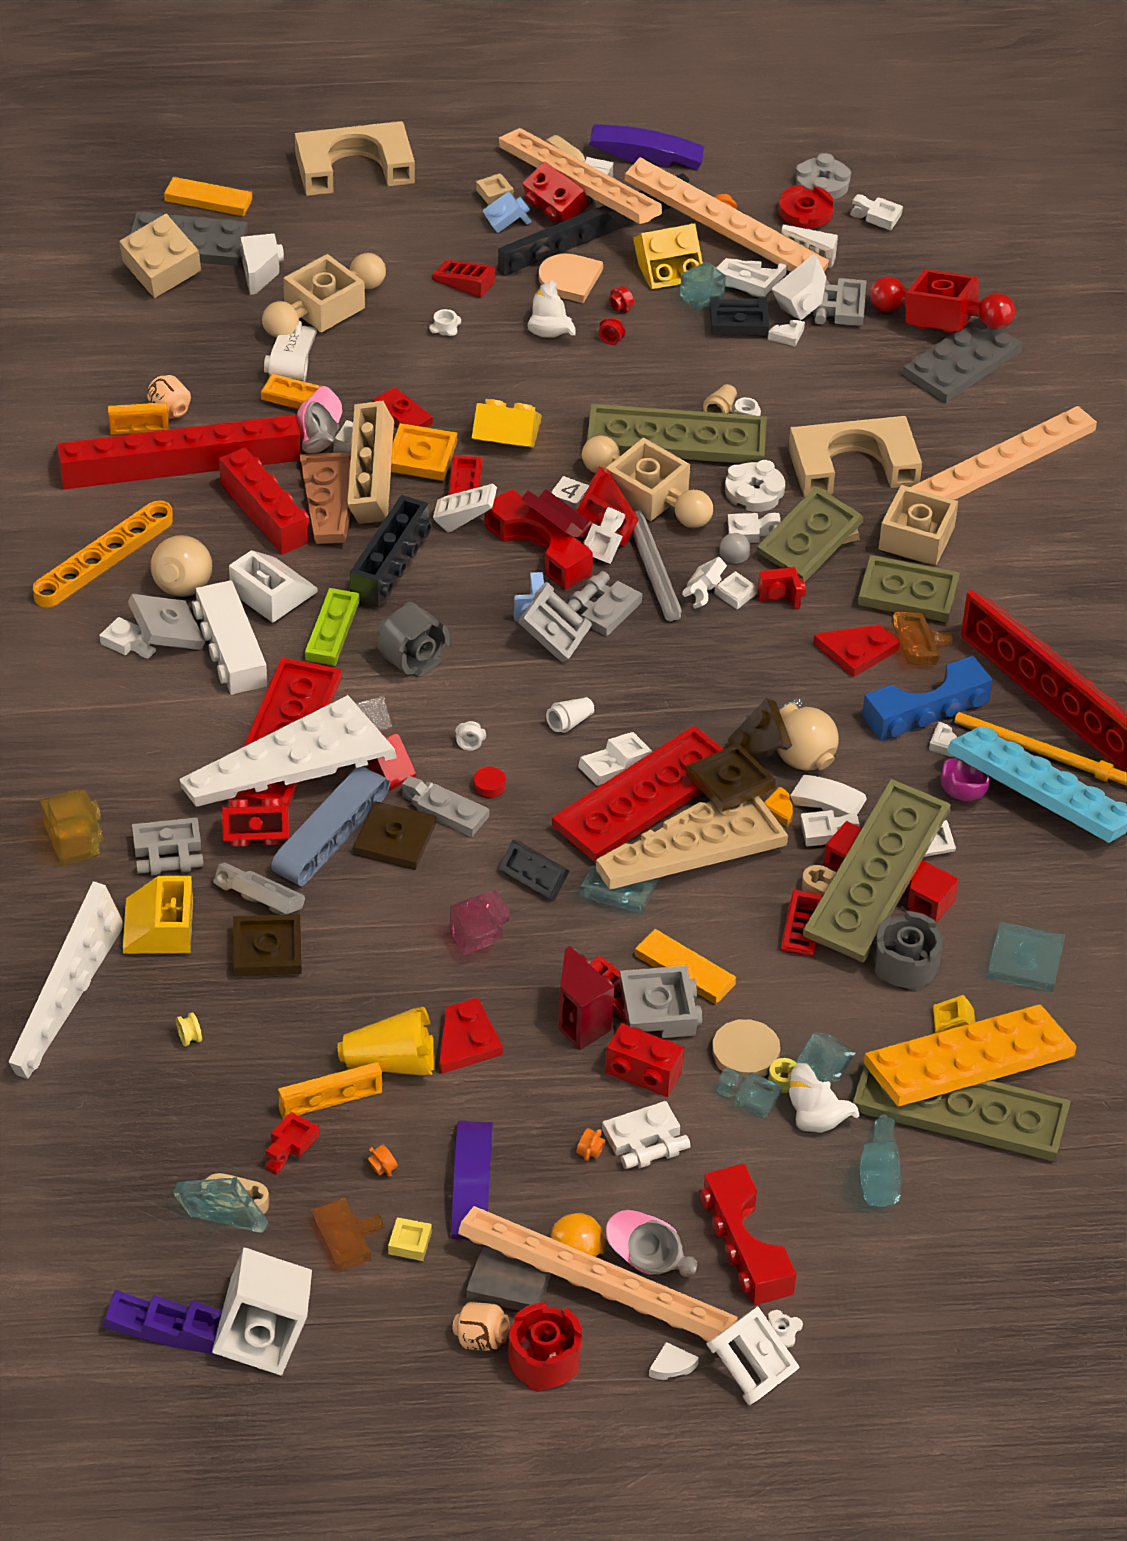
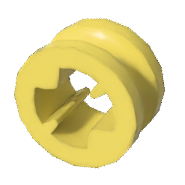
(188, 1029)
(779, 1066)

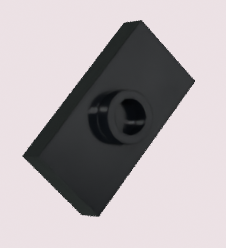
(534, 869)

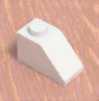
(260, 260)
(801, 289)

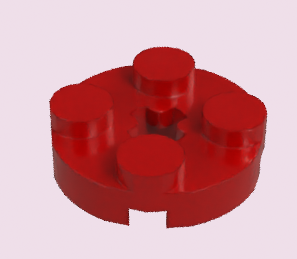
(806, 207)

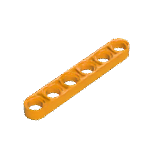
(99, 550)

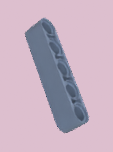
(329, 826)

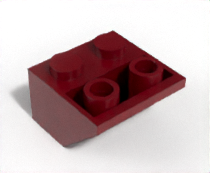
(584, 1001)

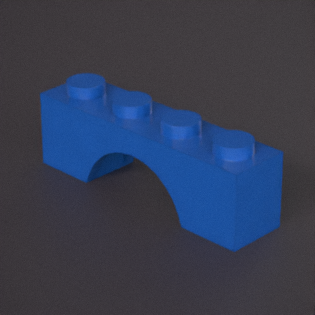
(895, 711)

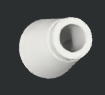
(568, 714)

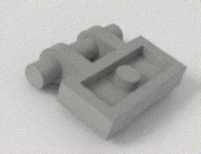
(848, 305)
(611, 608)
(166, 838)

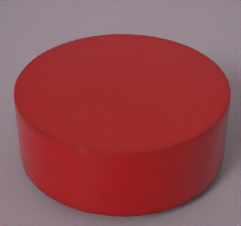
(489, 782)

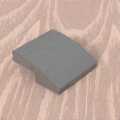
(506, 1281)

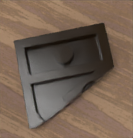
(762, 731)

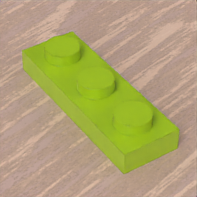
(332, 626)

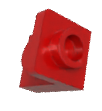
(781, 584)

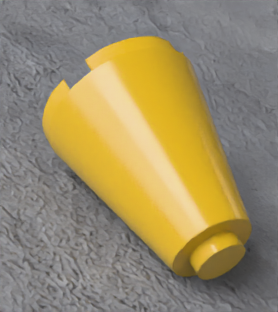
(396, 1043)

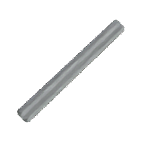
(656, 569)

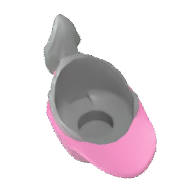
(319, 420)
(648, 1243)

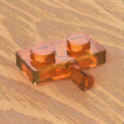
(918, 638)
(345, 1233)

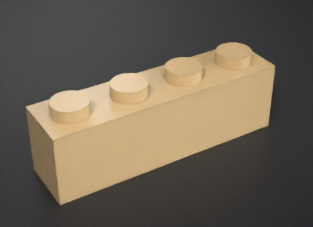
(370, 462)

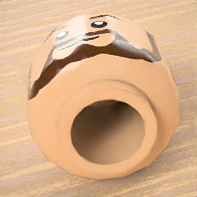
(173, 392)
(481, 1326)

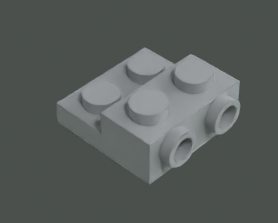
(661, 1000)

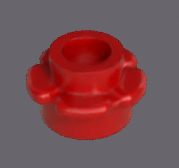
(621, 299)
(608, 335)

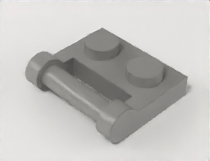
(549, 627)

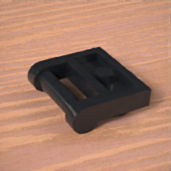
(739, 316)

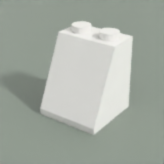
(263, 1311)

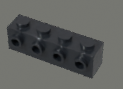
(390, 550)

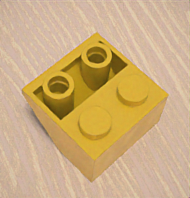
(667, 254)
(506, 425)
(159, 917)

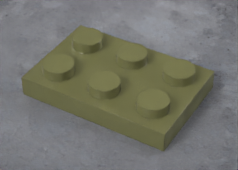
(810, 533)
(909, 588)

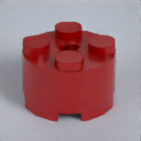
(544, 1346)

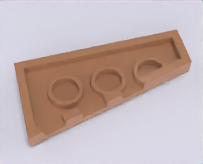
(327, 494)

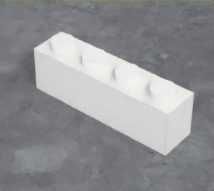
(230, 637)

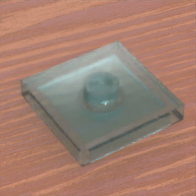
(1026, 956)

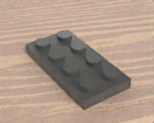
(214, 238)
(962, 360)

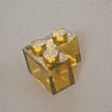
(72, 826)

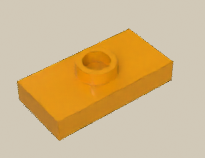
(287, 391)
(138, 418)

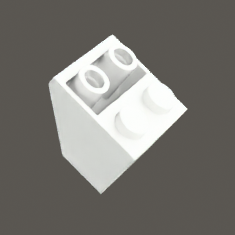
(269, 585)

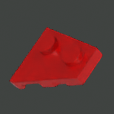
(605, 493)

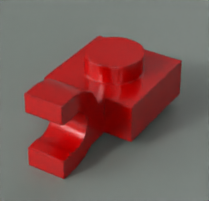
(290, 1136)

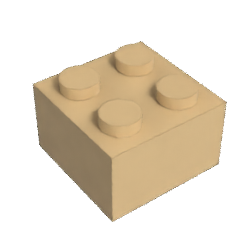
(160, 255)
(918, 525)

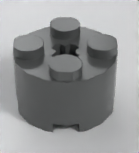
(412, 639)
(908, 951)

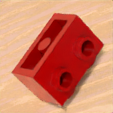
(554, 194)
(255, 822)
(644, 1059)

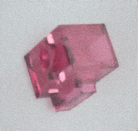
(478, 921)

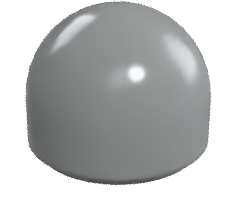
(734, 548)

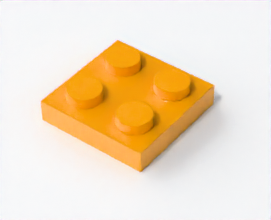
(422, 451)

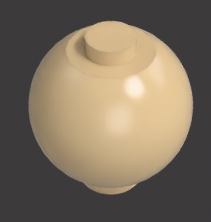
(181, 565)
(812, 738)

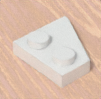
(750, 276)

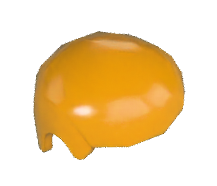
(580, 1233)

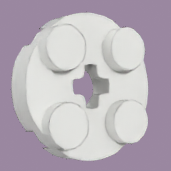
(760, 473)

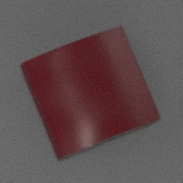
(558, 513)

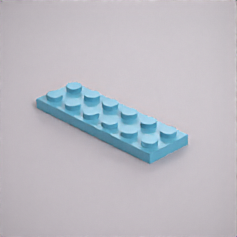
(1042, 782)

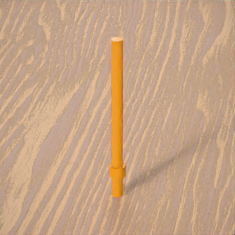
(1102, 770)

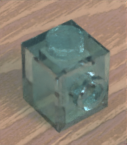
(701, 283)
(826, 1056)

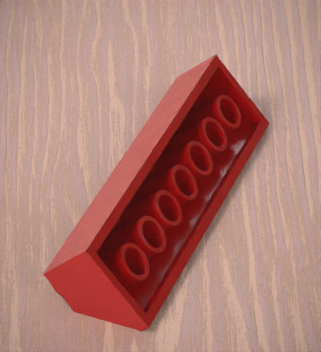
(175, 451)
(1046, 677)

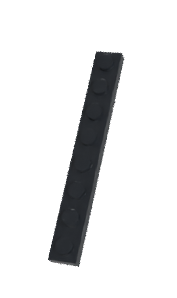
(565, 236)

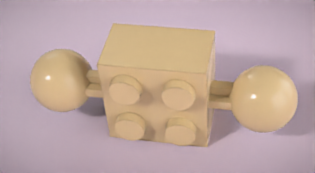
(323, 293)
(650, 479)

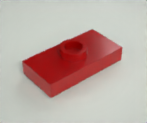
(404, 409)
(465, 473)

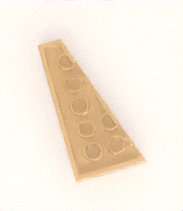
(694, 840)

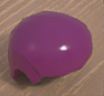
(963, 781)

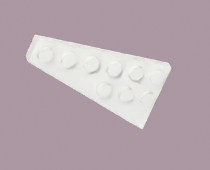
(295, 753)
(80, 957)

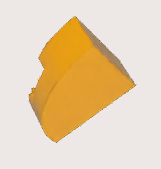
(780, 806)

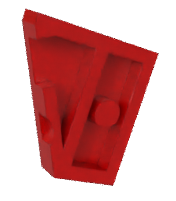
(857, 647)
(467, 1036)

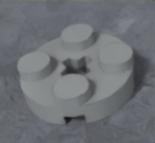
(824, 173)

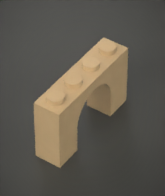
(382, 142)
(882, 438)

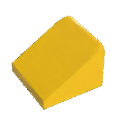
(953, 1014)

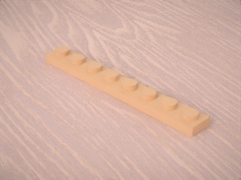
(594, 182)
(719, 215)
(1010, 455)
(595, 1274)

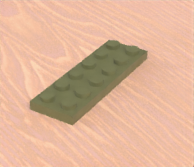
(683, 432)
(876, 870)
(979, 1113)

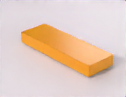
(208, 196)
(662, 951)
(330, 1090)

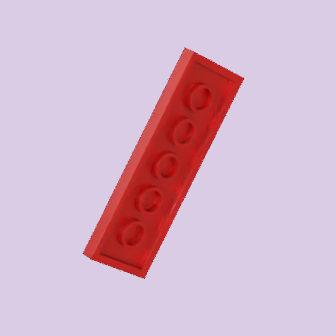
(293, 693)
(635, 796)

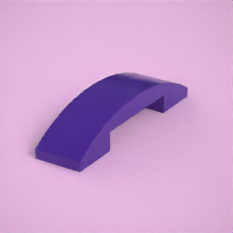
(471, 1171)

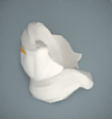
(549, 313)
(815, 1102)

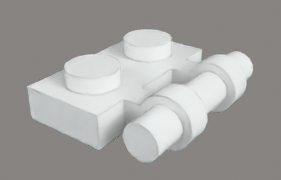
(642, 1128)

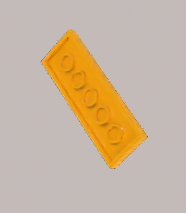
(969, 1055)

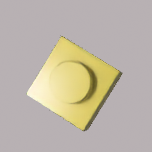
(410, 1239)

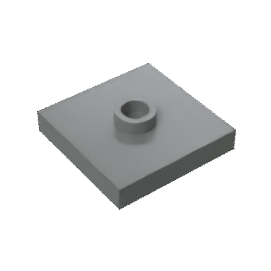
(166, 622)

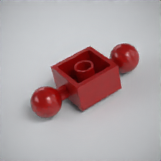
(942, 301)

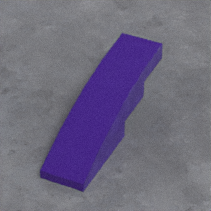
(634, 142)
(164, 1321)

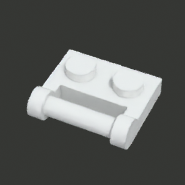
(762, 1350)

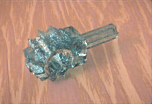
(881, 1166)

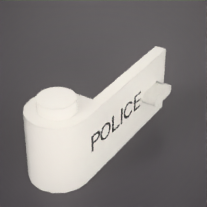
(291, 353)

